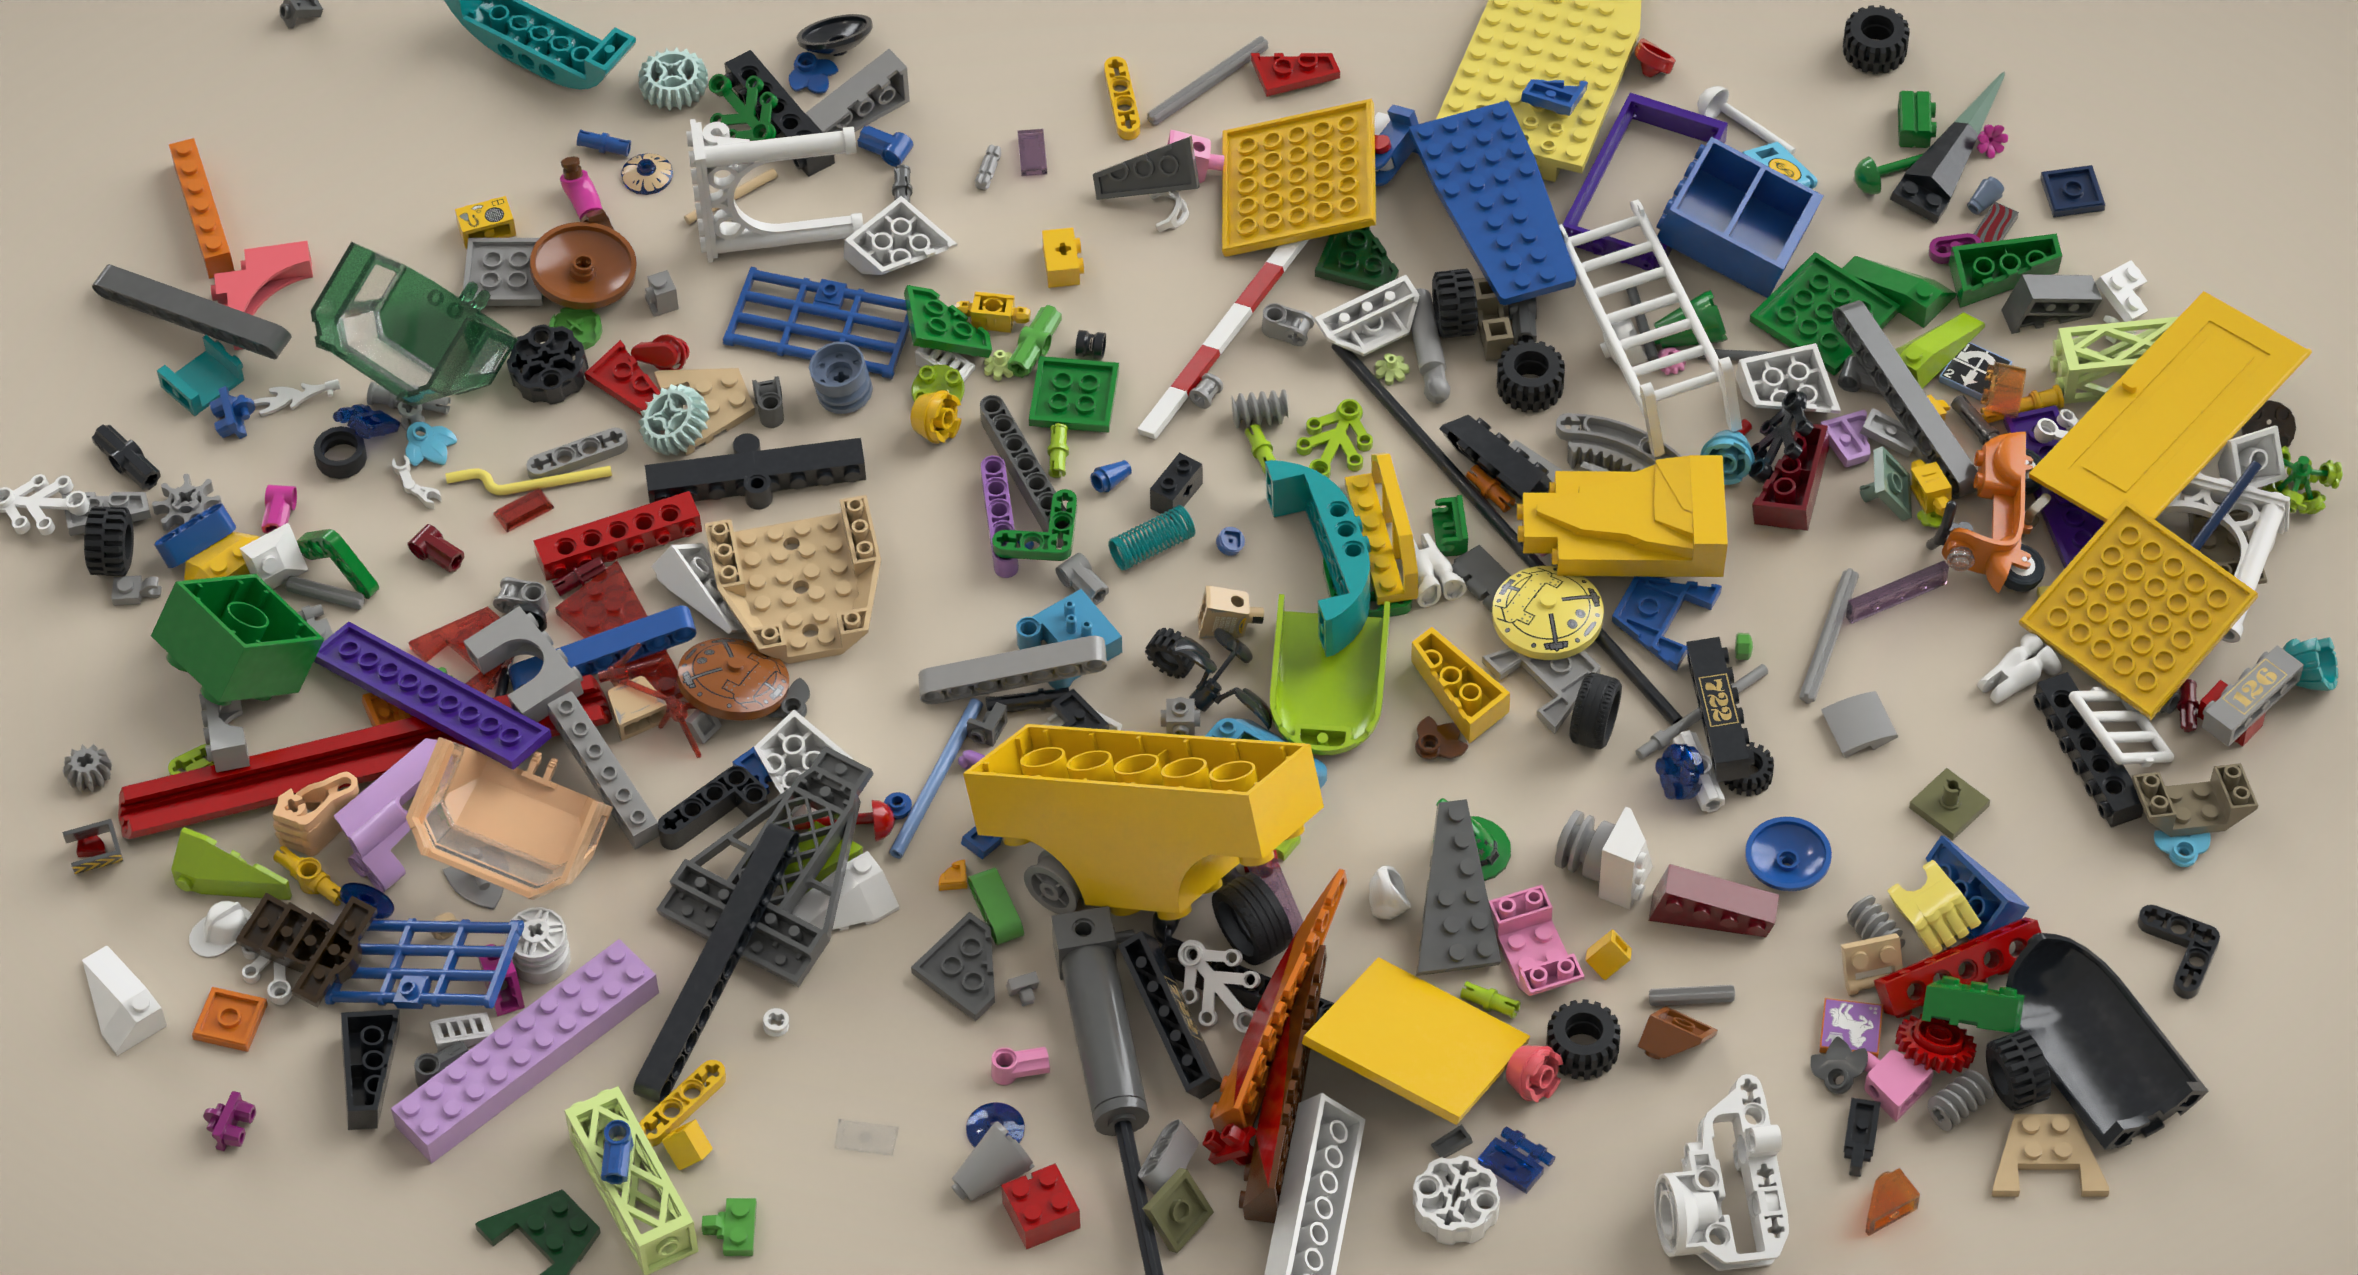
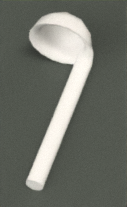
(1714, 101)

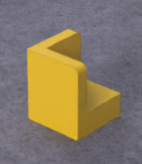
(1608, 954)
(687, 1145)

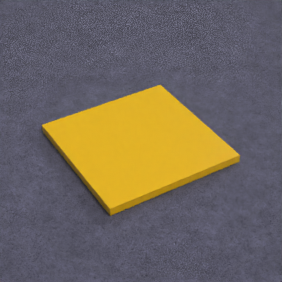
(1298, 178)
(2138, 609)
(1416, 1040)

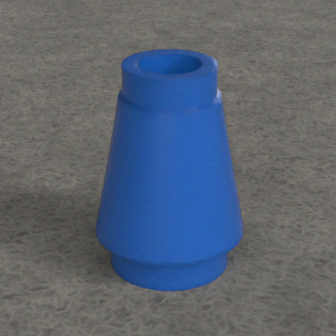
(1110, 475)

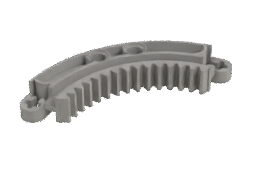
(1607, 443)

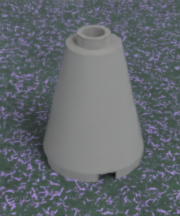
(991, 1164)

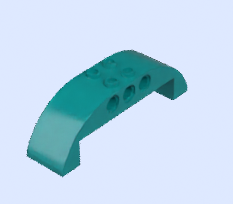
(542, 41)
(1340, 540)

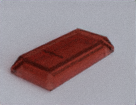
(523, 510)

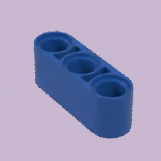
(195, 535)

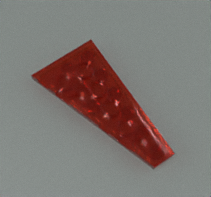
(610, 603)

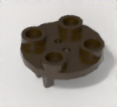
(2279, 416)

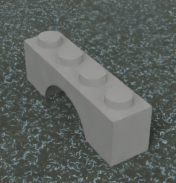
(226, 742)

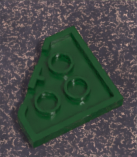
(1356, 260)

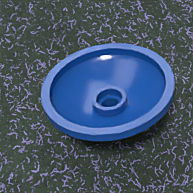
(1790, 842)

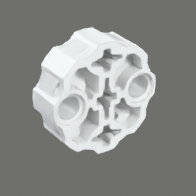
(1435, 1211)

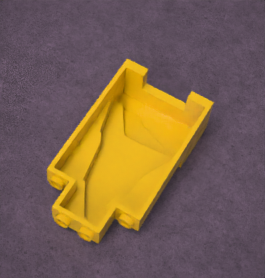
(1632, 523)

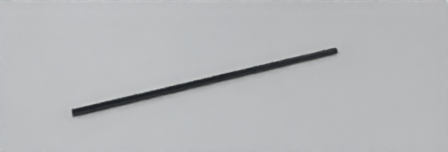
(1496, 521)

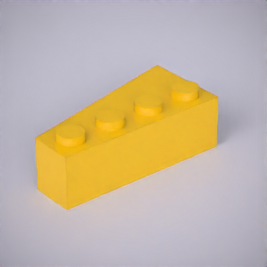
(1460, 685)

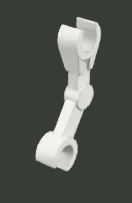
(411, 487)

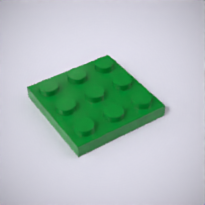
(1074, 394)

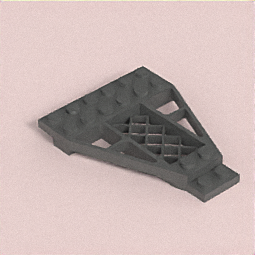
(780, 940)

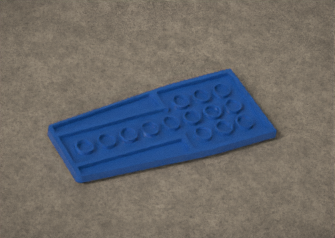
(1496, 200)

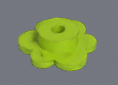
(1930, 519)

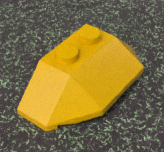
(220, 559)

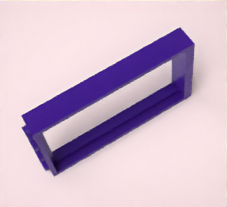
(1655, 114)

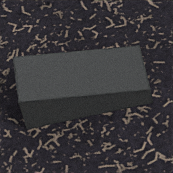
(1452, 1142)

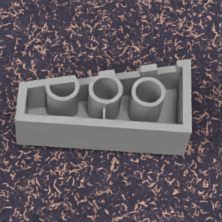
(865, 96)

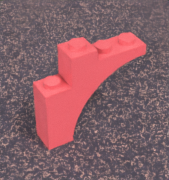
(262, 275)

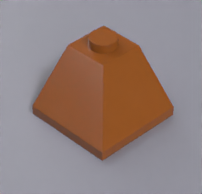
(1672, 1032)

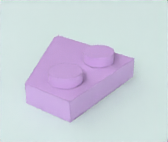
(1846, 438)

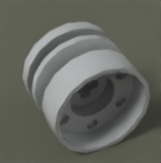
(1582, 844)

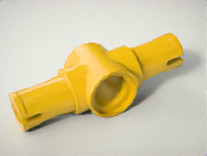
(303, 867)

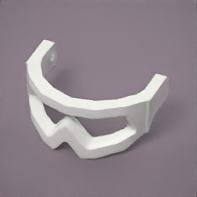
(1171, 221)

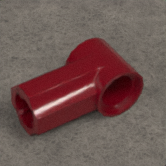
(431, 545)

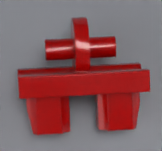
(1230, 1144)

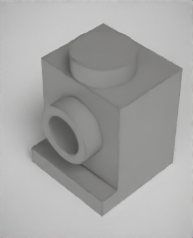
(661, 294)

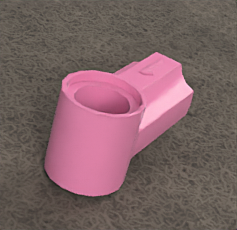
(1020, 1064)

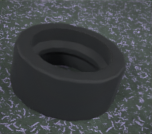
(342, 468)

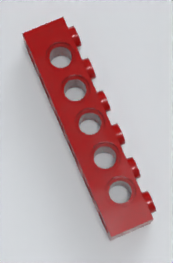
(618, 535)
(1894, 986)

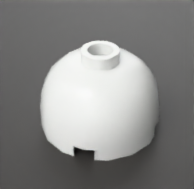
(1623, 330)

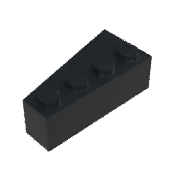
(367, 1059)

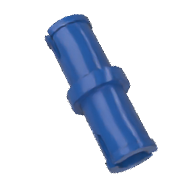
(603, 143)

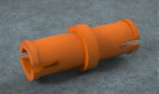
(1490, 488)

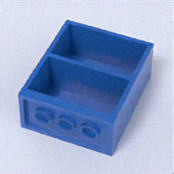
(1737, 216)

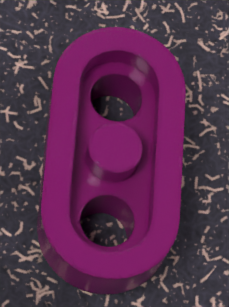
(1941, 247)

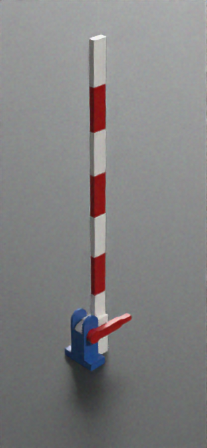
(1392, 149)

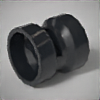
(1086, 342)

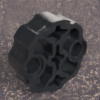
(547, 364)

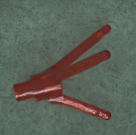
(620, 672)
(678, 712)

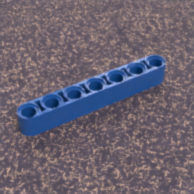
(606, 648)

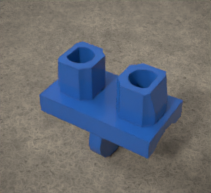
(235, 411)

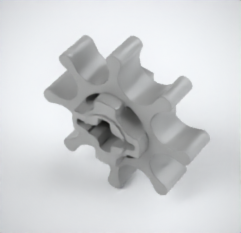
(184, 502)

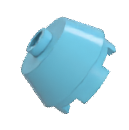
(1736, 454)

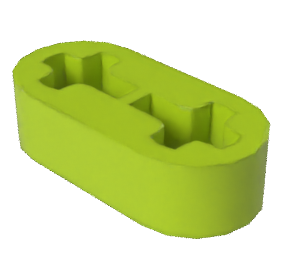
(190, 760)

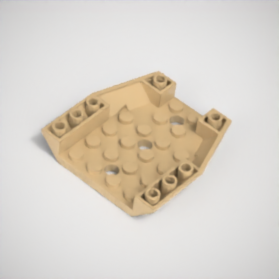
(835, 562)

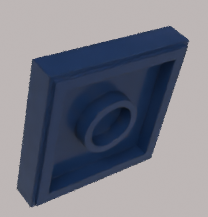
(2072, 191)

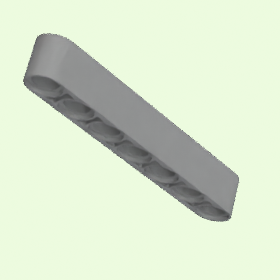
(1012, 670)

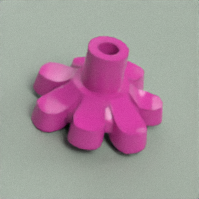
(1991, 140)

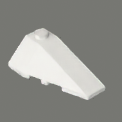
(690, 575)

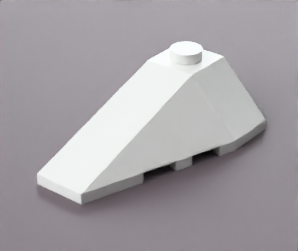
(862, 899)
(121, 1002)

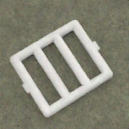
(2109, 739)

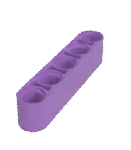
(998, 509)

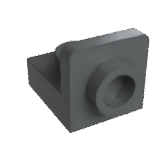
(294, 9)
(991, 727)

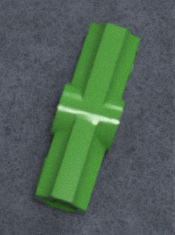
(1034, 341)

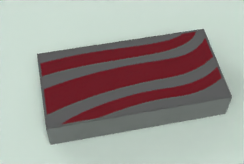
(1996, 223)

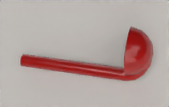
(881, 817)

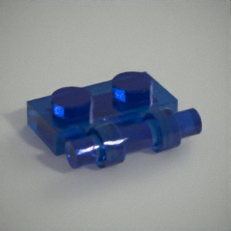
(367, 421)
(1511, 1164)

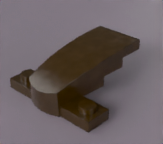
(309, 942)

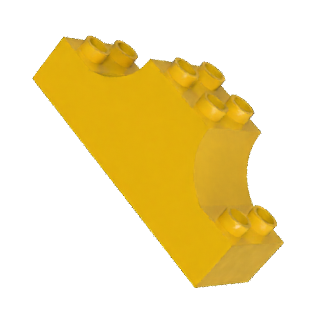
(1144, 812)

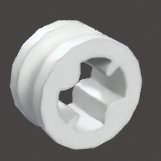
(775, 1030)

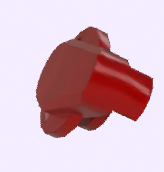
(662, 352)

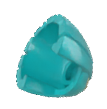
(2319, 662)

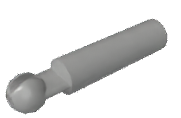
(1429, 349)

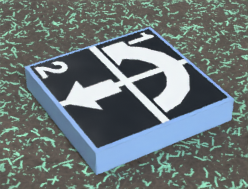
(1968, 370)

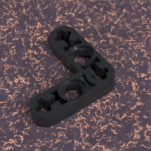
(2194, 945)

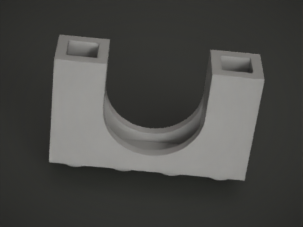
(518, 635)

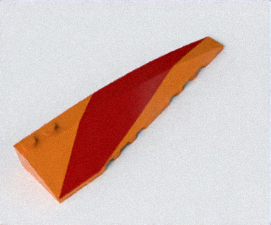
(1248, 1078)

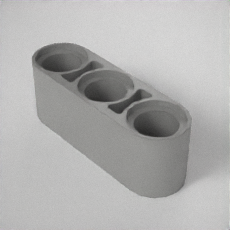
(1169, 1153)

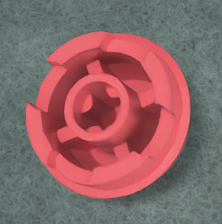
(1534, 1072)

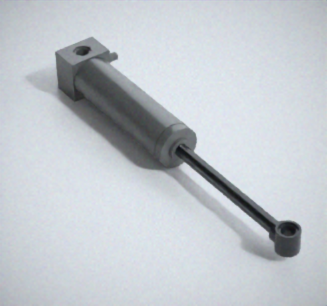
(1088, 965)

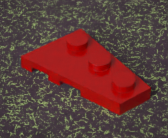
(1289, 73)
(622, 378)

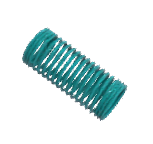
(1151, 540)

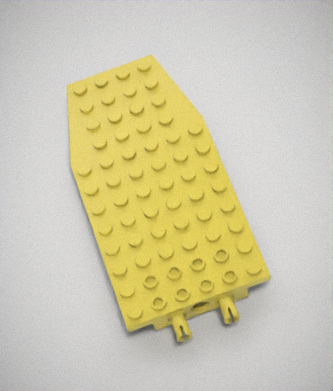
(1548, 43)

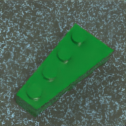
(1997, 266)

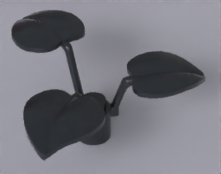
(1209, 690)

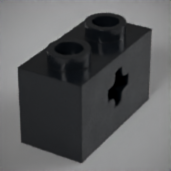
(1176, 484)

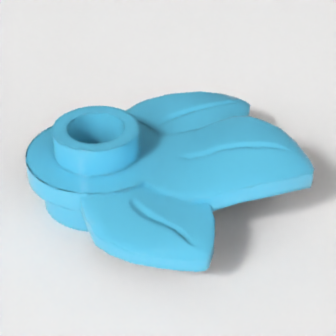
(431, 445)
(2188, 845)

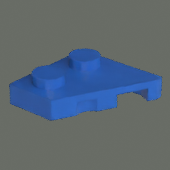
(1554, 95)

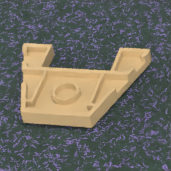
(724, 395)
(2048, 1144)

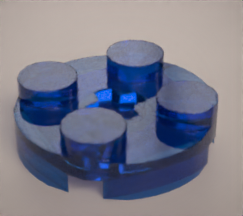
(1678, 783)

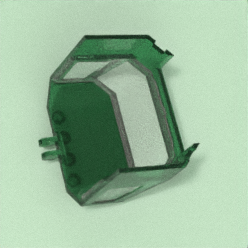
(408, 328)

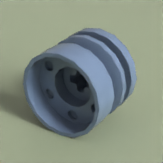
(840, 377)

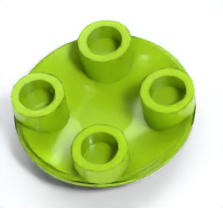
(938, 378)

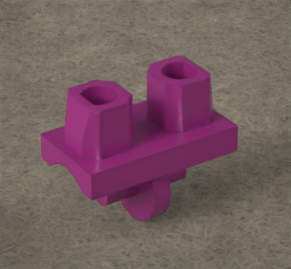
(224, 1119)

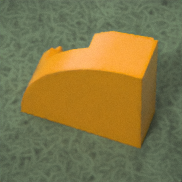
(954, 877)

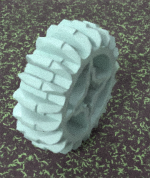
(673, 87)
(680, 424)

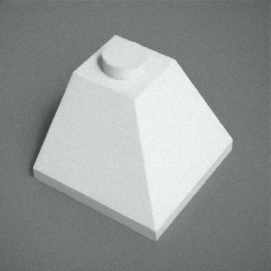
(2259, 446)
(275, 556)

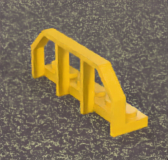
(1383, 556)

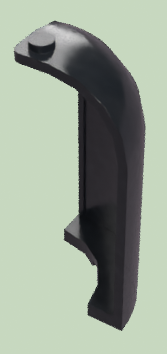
(2100, 1042)

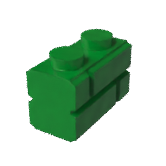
(1914, 119)

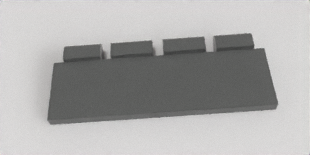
(1484, 573)

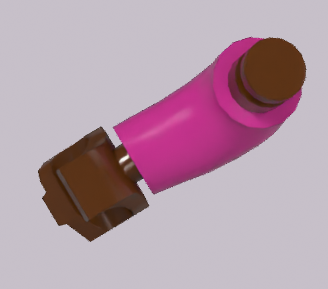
(582, 193)

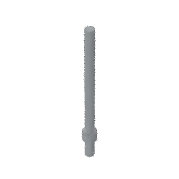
(1662, 738)

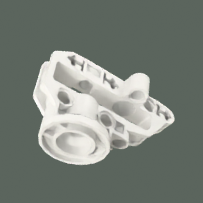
(1691, 1212)

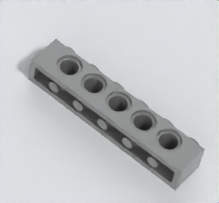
(603, 770)

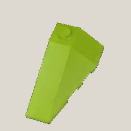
(1936, 348)
(211, 871)

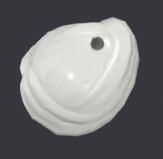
(1387, 894)

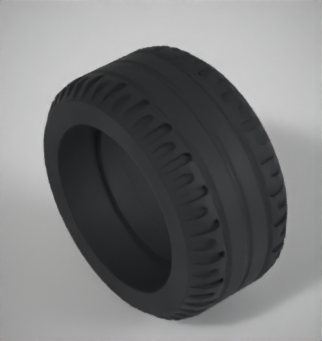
(1595, 710)

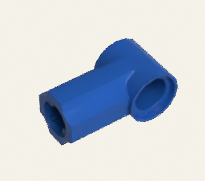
(890, 147)
(616, 1153)

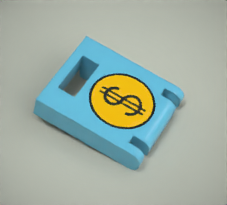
(1779, 159)

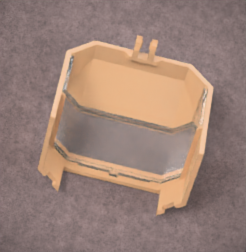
(504, 821)

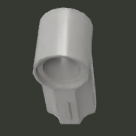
(1079, 574)

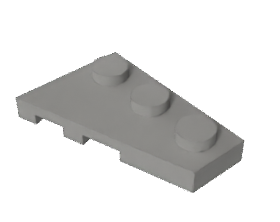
(134, 501)

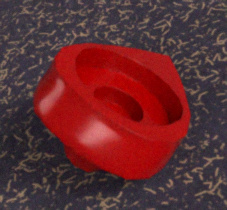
(1653, 59)

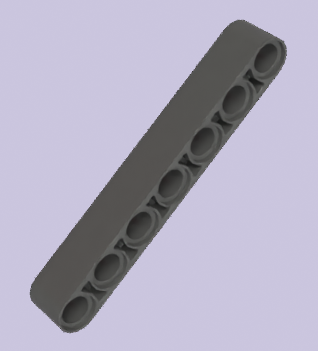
(1019, 460)

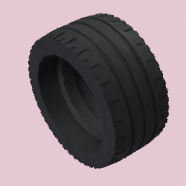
(1252, 918)

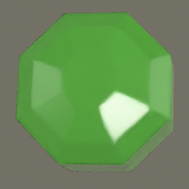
(1743, 646)

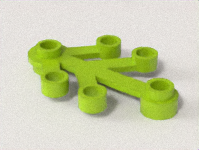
(1336, 437)

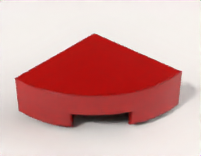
(90, 847)

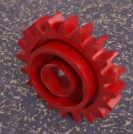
(1936, 1044)

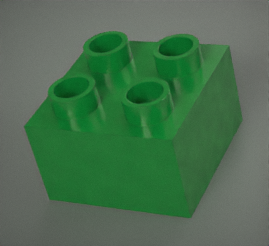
(236, 638)

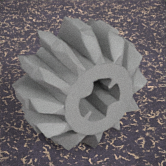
(87, 768)

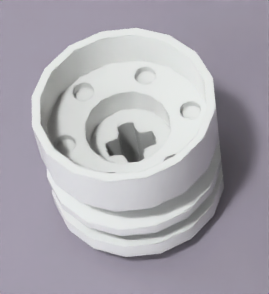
(542, 948)

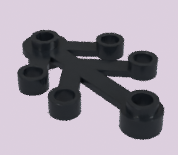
(1793, 408)

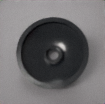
(835, 34)

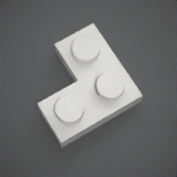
(2119, 290)

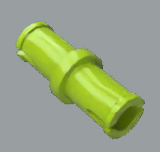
(1261, 447)
(1058, 450)
(1490, 999)

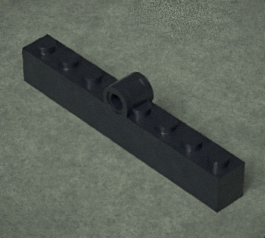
(758, 472)

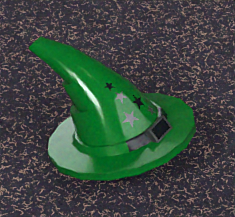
(1492, 845)

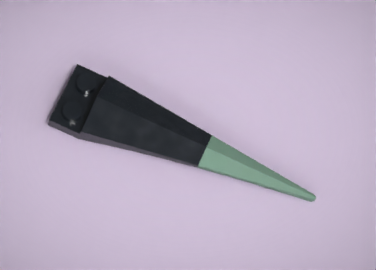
(1934, 176)

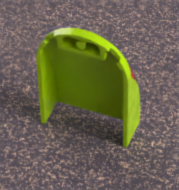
(1323, 698)

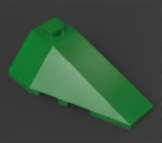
(1917, 295)

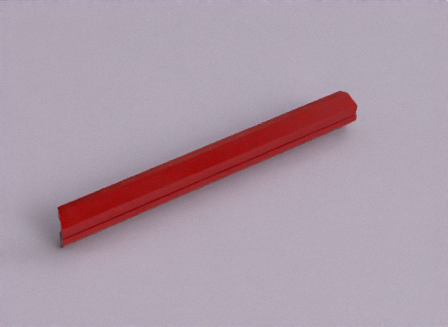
(364, 753)

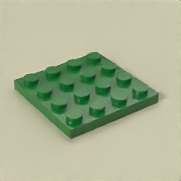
(1804, 304)

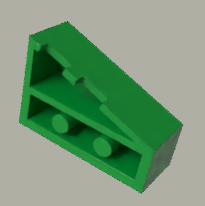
(1973, 1005)

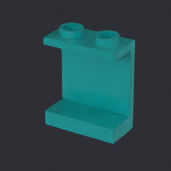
(202, 378)

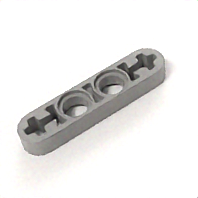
(575, 451)

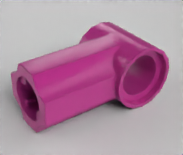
(278, 504)

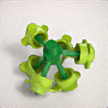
(2303, 474)

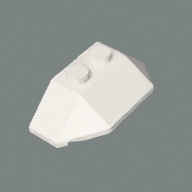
(1372, 318)

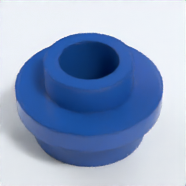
(902, 810)

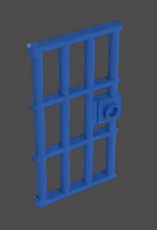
(826, 304)
(416, 982)

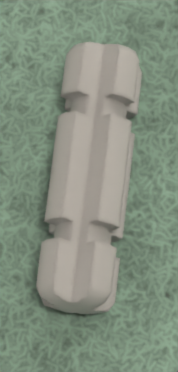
(988, 167)

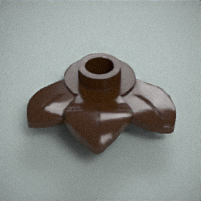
(1441, 738)

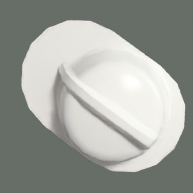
(218, 929)

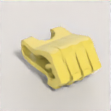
(1936, 909)

